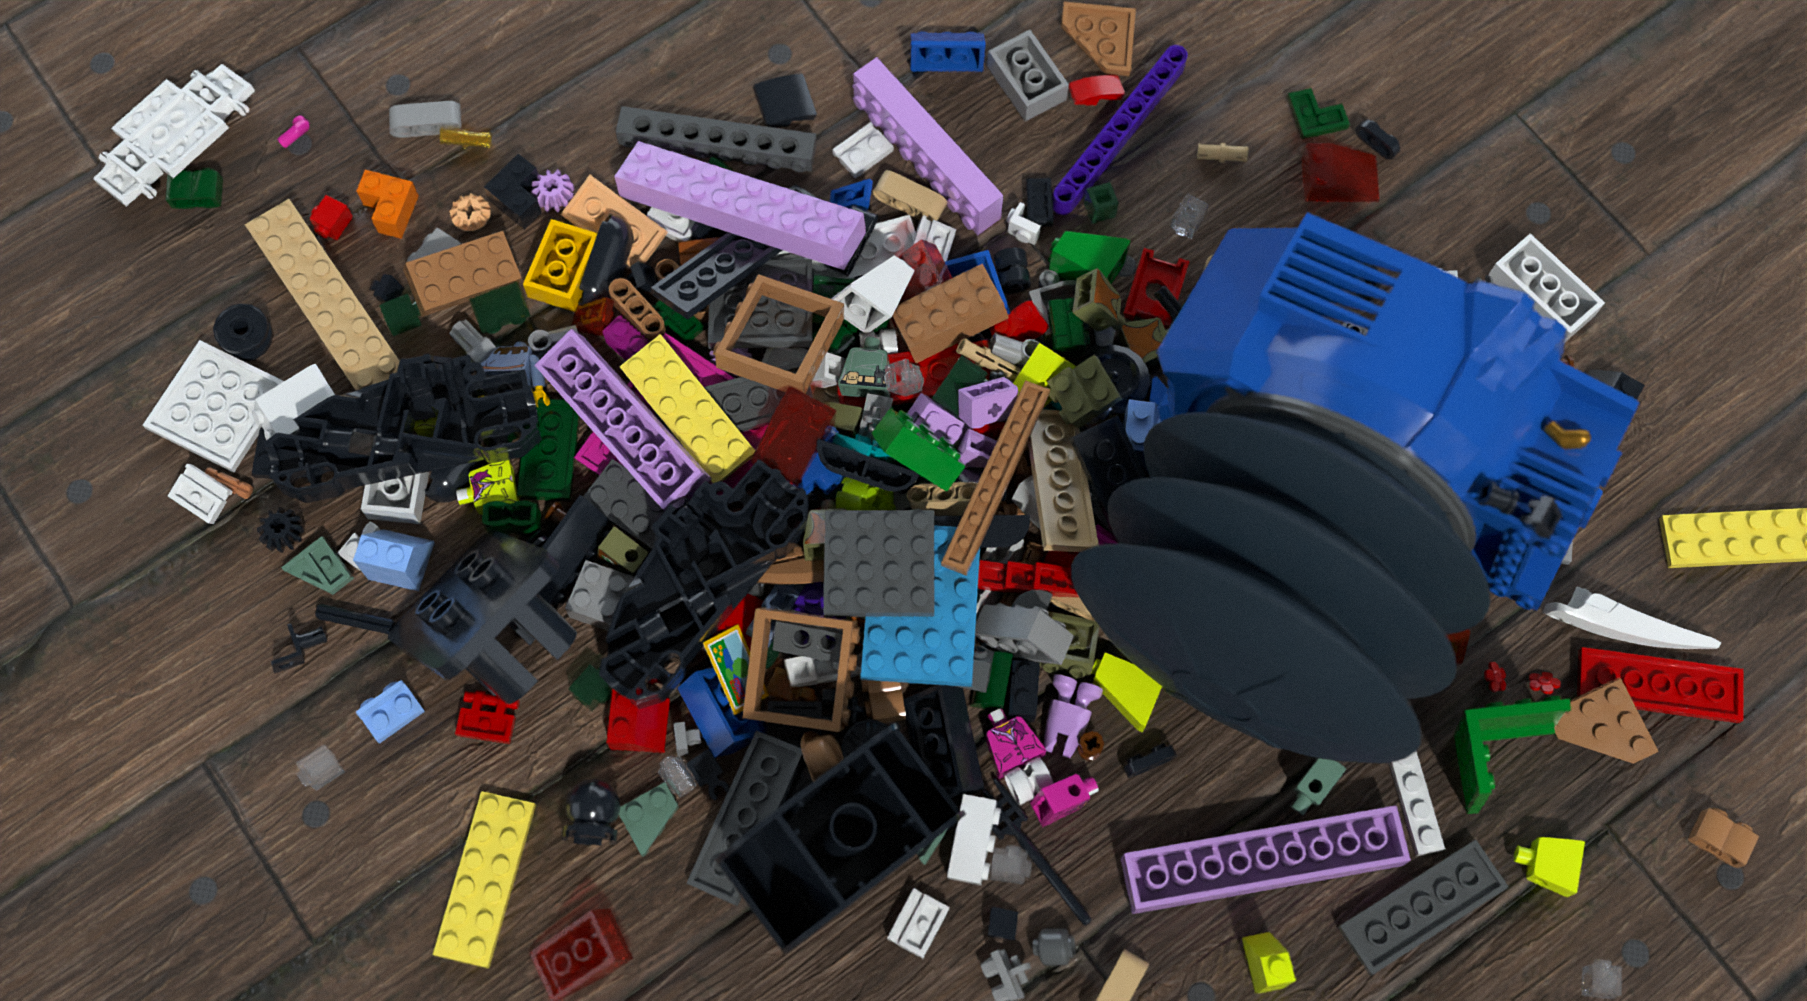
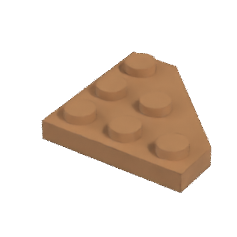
(1102, 34)
(1607, 724)

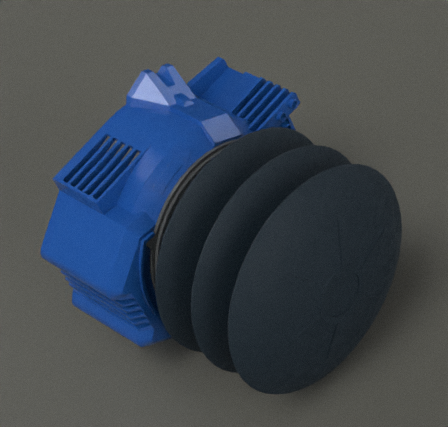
(1325, 485)

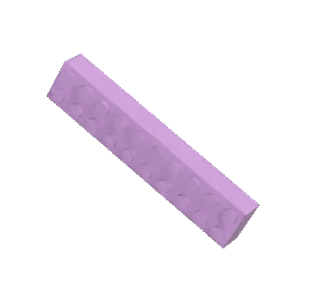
(741, 205)
(1264, 859)

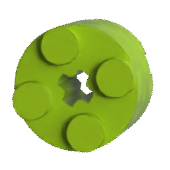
(862, 496)

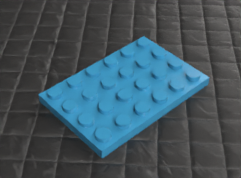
(928, 647)

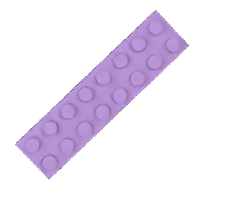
(927, 146)
(621, 420)

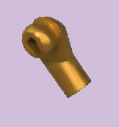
(1568, 439)

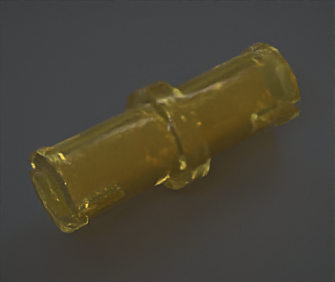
(465, 138)

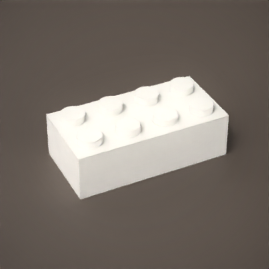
(1549, 283)

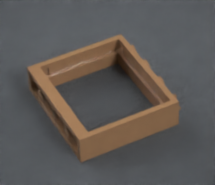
(763, 372)
(757, 667)

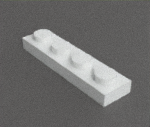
(1417, 805)

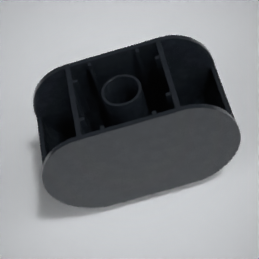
(838, 838)

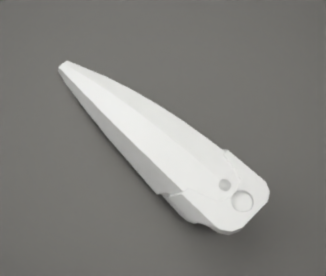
(1616, 621)

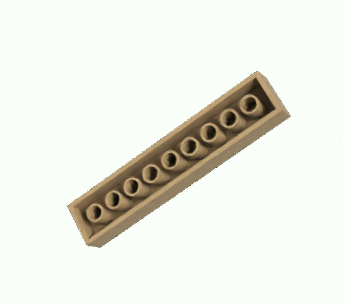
(323, 296)

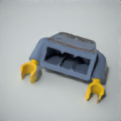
(513, 359)

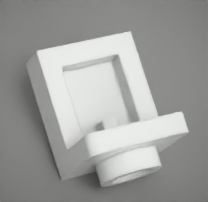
(1022, 228)

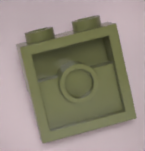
(1083, 392)
(1081, 652)

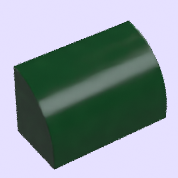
(996, 690)

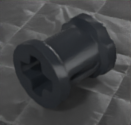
(1497, 497)

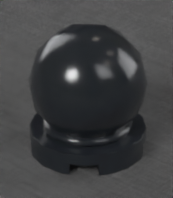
(591, 811)

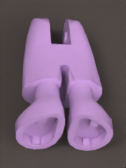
(1066, 717)

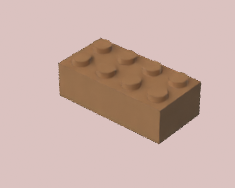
(461, 273)
(949, 313)

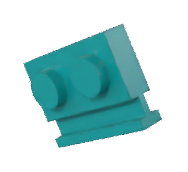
(862, 445)

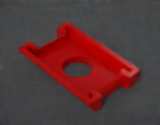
(1154, 271)

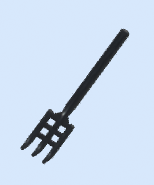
(1014, 829)

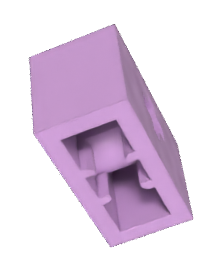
(987, 402)

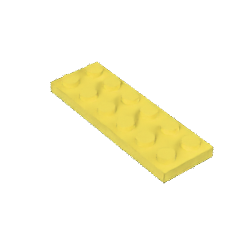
(688, 409)
(1735, 537)
(484, 880)

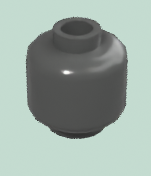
(1054, 946)

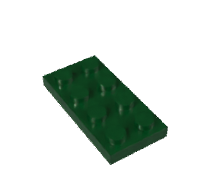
(550, 465)

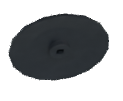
(1126, 372)

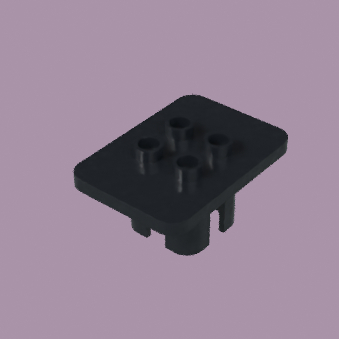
(473, 602)

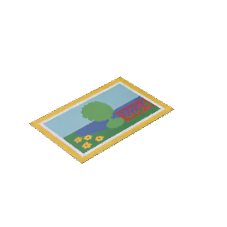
(731, 663)

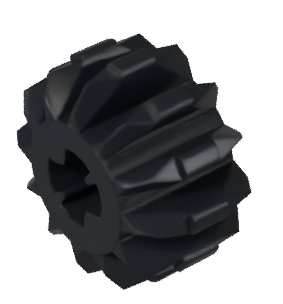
(276, 521)

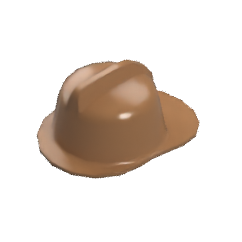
(820, 753)

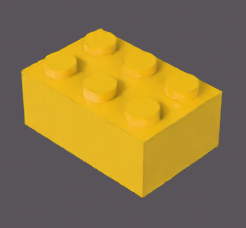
(560, 265)

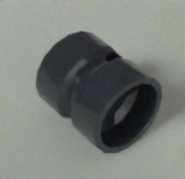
(1012, 270)

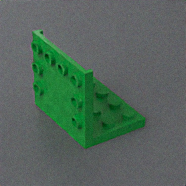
(1493, 724)

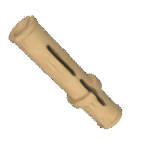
(985, 358)

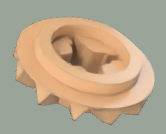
(478, 217)

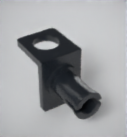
(300, 642)

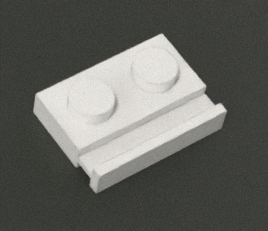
(863, 150)
(937, 234)
(200, 493)
(918, 923)

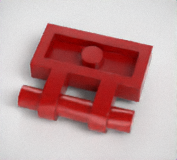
(483, 724)

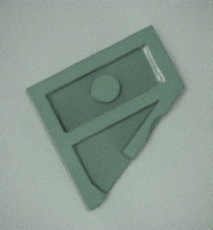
(320, 567)

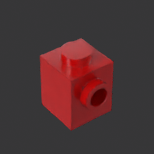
(330, 218)

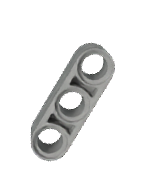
(424, 118)

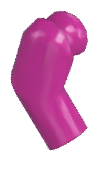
(299, 127)

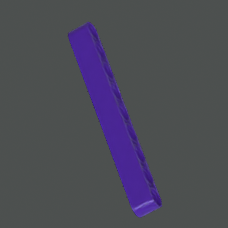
(1115, 138)

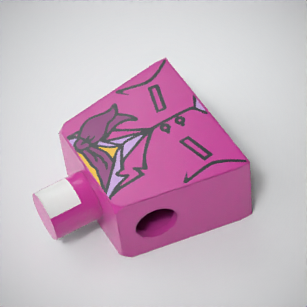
(1011, 743)
(1062, 798)

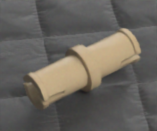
(1222, 152)

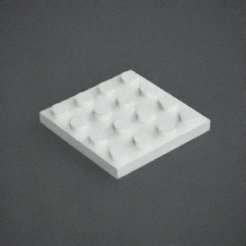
(212, 406)

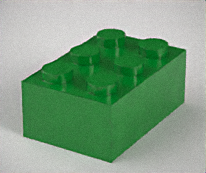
(919, 448)

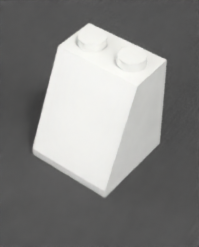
(875, 295)
(289, 400)

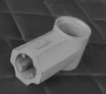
(549, 338)
(471, 341)
(1012, 350)

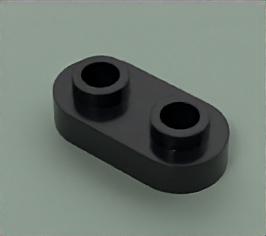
(1378, 139)
(1160, 755)

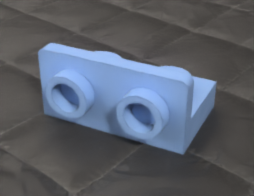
(389, 710)

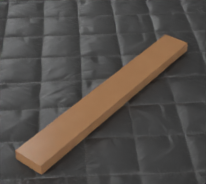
(995, 478)

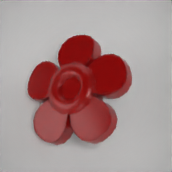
(1495, 677)
(1543, 682)

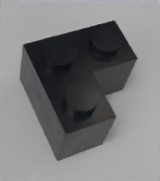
(511, 191)

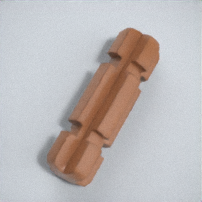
(241, 488)

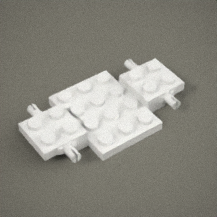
(170, 131)

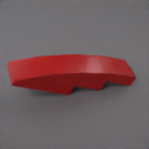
(1022, 577)

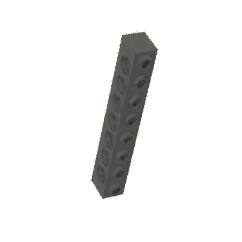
(730, 133)
(817, 646)

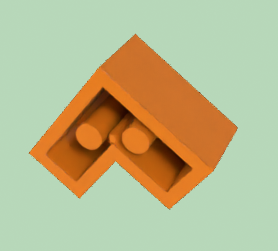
(392, 201)

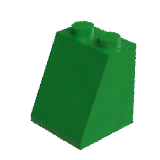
(1082, 252)

